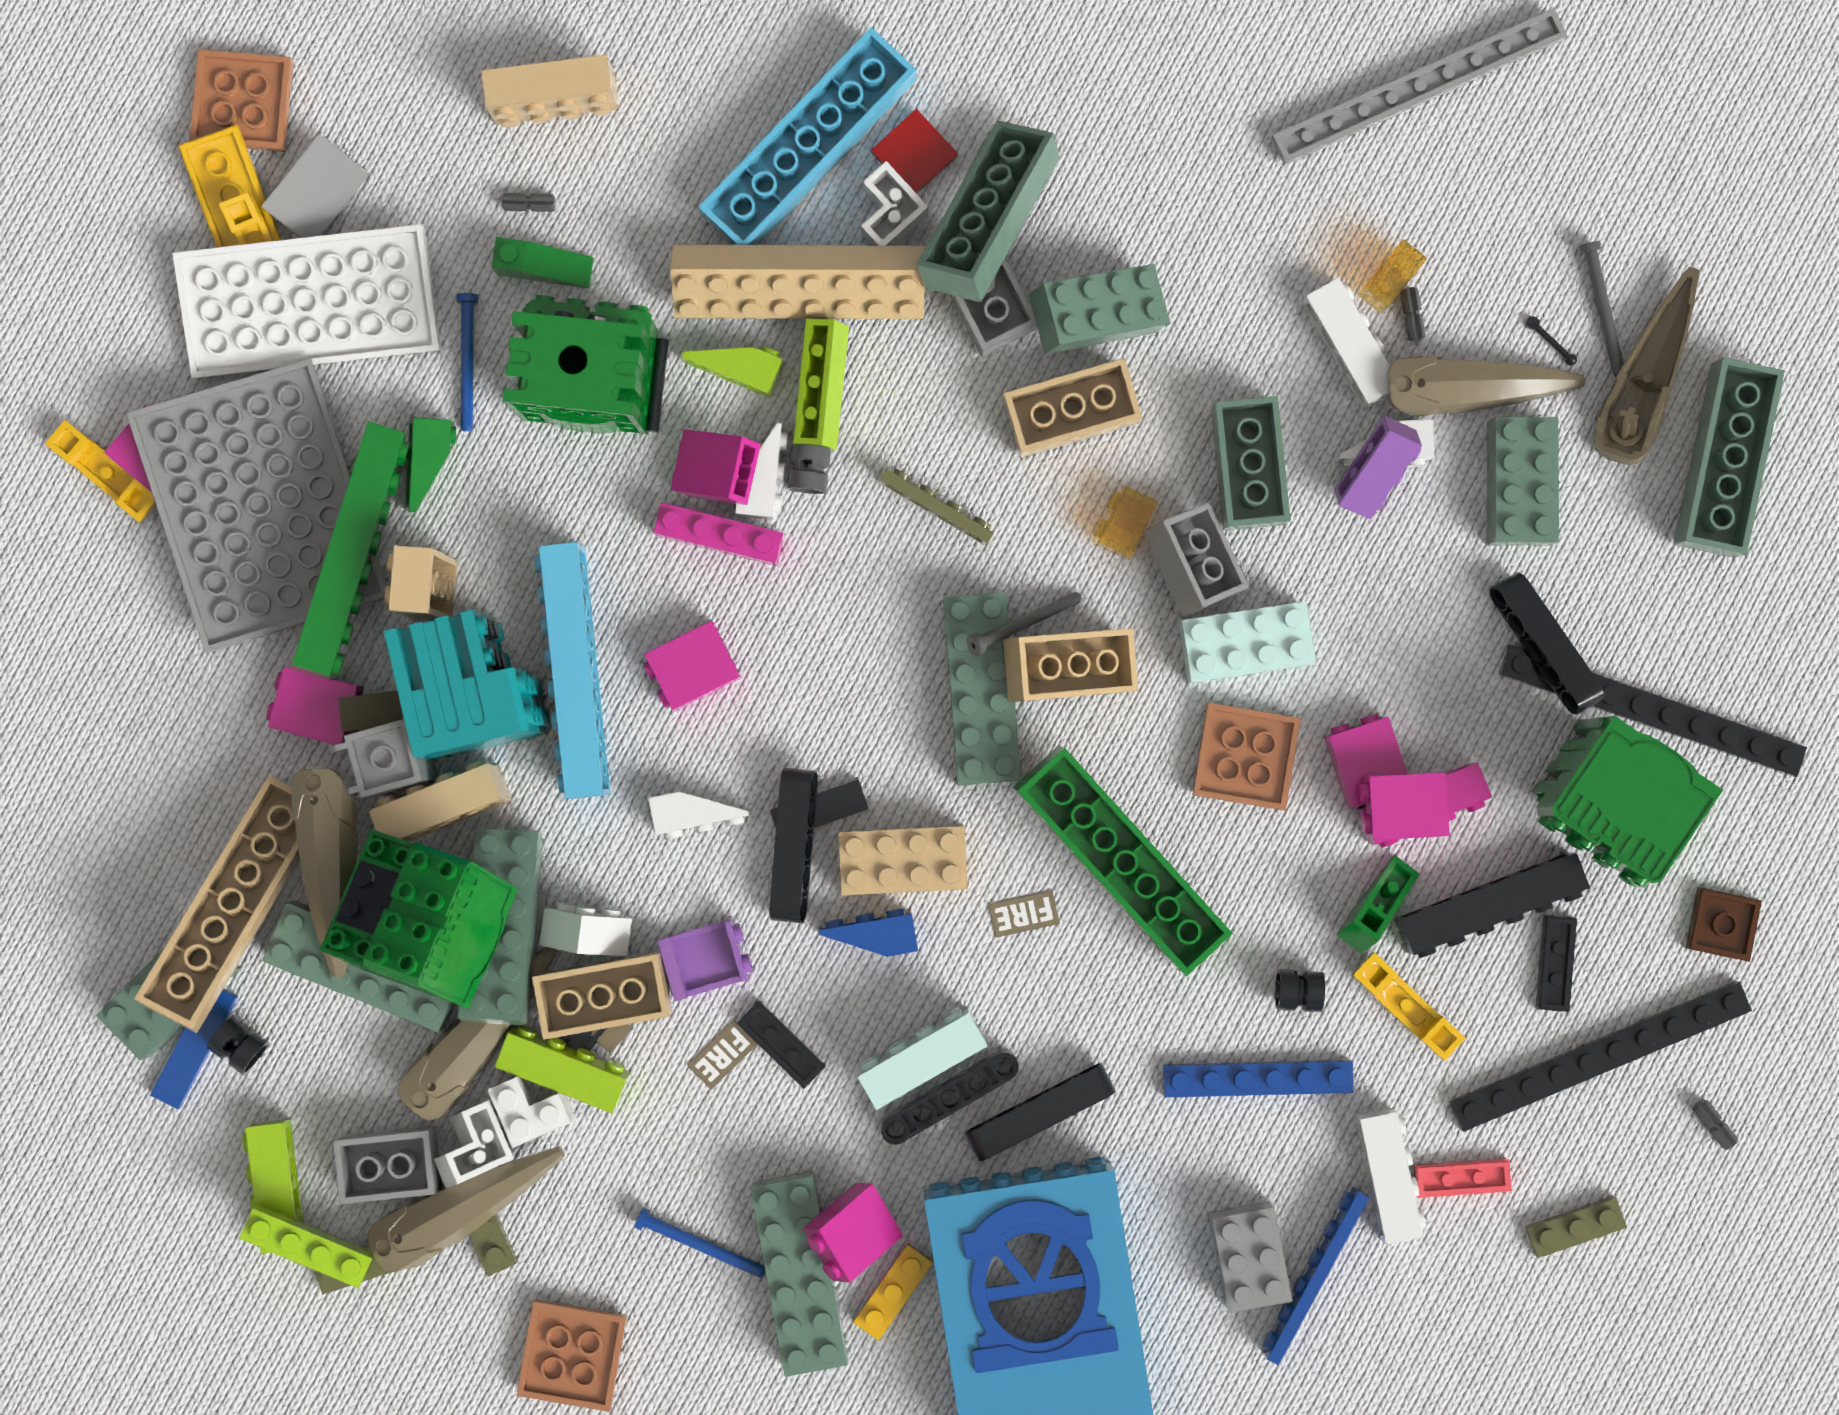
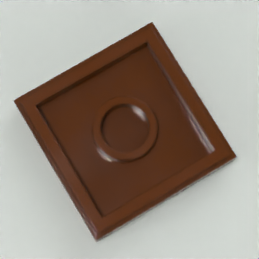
(1723, 924)

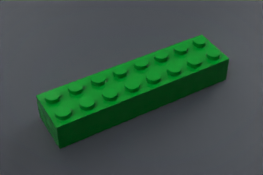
(349, 551)
(1122, 860)

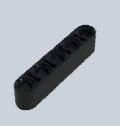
(1546, 643)
(793, 845)
(939, 1109)
(1040, 1112)

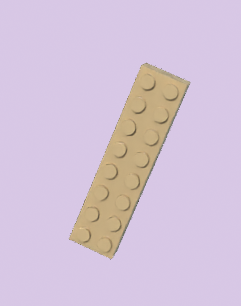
(797, 281)
(225, 911)

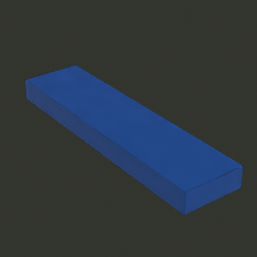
(191, 1054)

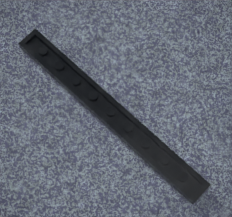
(1673, 718)
(1600, 1056)

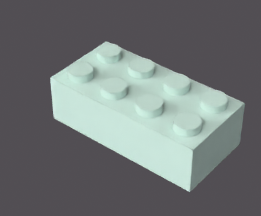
(1247, 642)
(920, 1058)

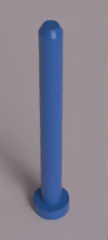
(467, 303)
(698, 1243)

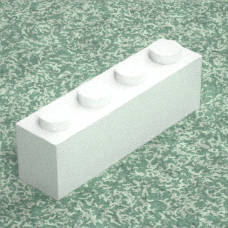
(1350, 340)
(1389, 1175)

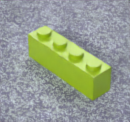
(821, 383)
(563, 1068)
(273, 1168)
(306, 1245)

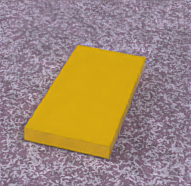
(219, 171)

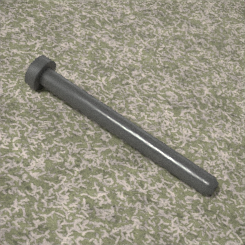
(1603, 304)
(978, 643)

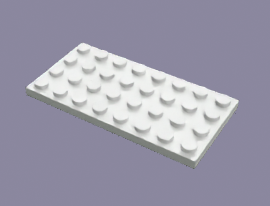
(307, 300)

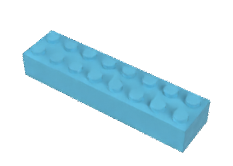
(809, 141)
(574, 671)

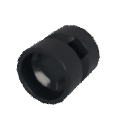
(1298, 990)
(248, 1050)

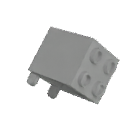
(385, 761)

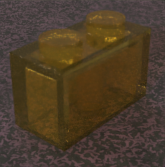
(1392, 276)
(1125, 523)

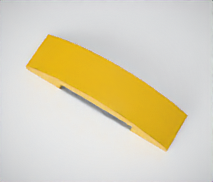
(245, 219)
(92, 461)
(1408, 1006)

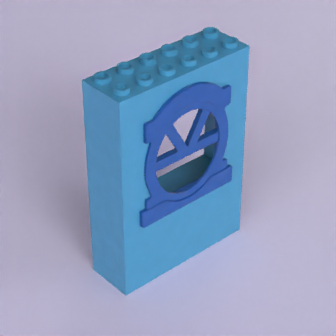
(1091, 1366)

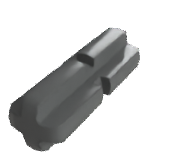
(535, 202)
(1411, 307)
(1712, 1120)

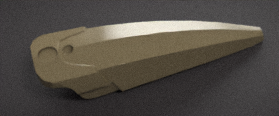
(1643, 385)
(1460, 386)
(326, 845)
(460, 1053)
(445, 1218)

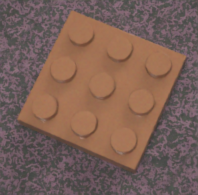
(243, 92)
(1246, 756)
(572, 1355)

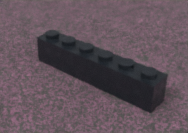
(1492, 903)

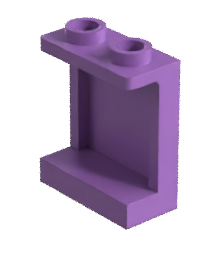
(704, 959)

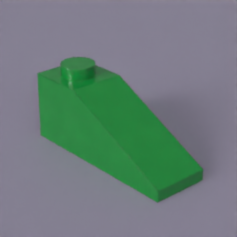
(541, 263)
(428, 449)
(1378, 905)

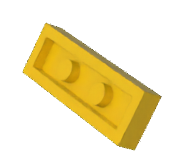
(893, 1291)

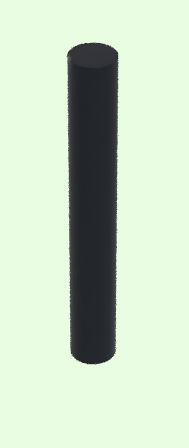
(657, 385)

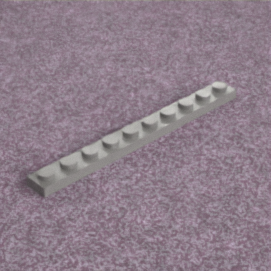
(1419, 86)

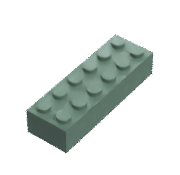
(988, 211)
(1729, 457)
(978, 689)
(296, 950)
(506, 985)
(799, 1289)

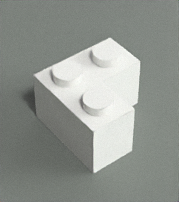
(898, 204)
(584, 932)
(523, 1116)
(481, 1144)

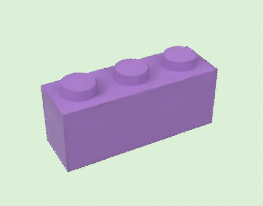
(1378, 467)

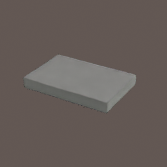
(315, 189)

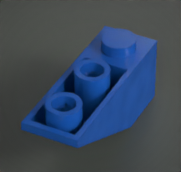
(882, 936)

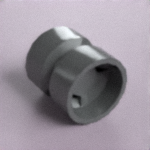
(808, 480)

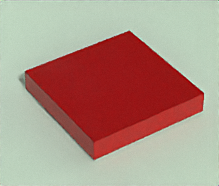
(915, 151)

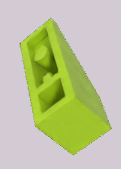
(745, 366)

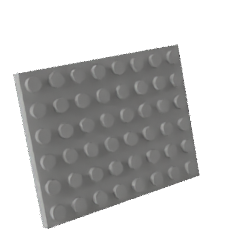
(248, 499)

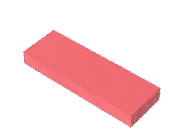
(1463, 1177)

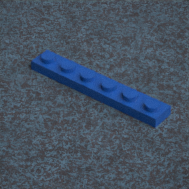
(1258, 1078)
(1320, 1264)

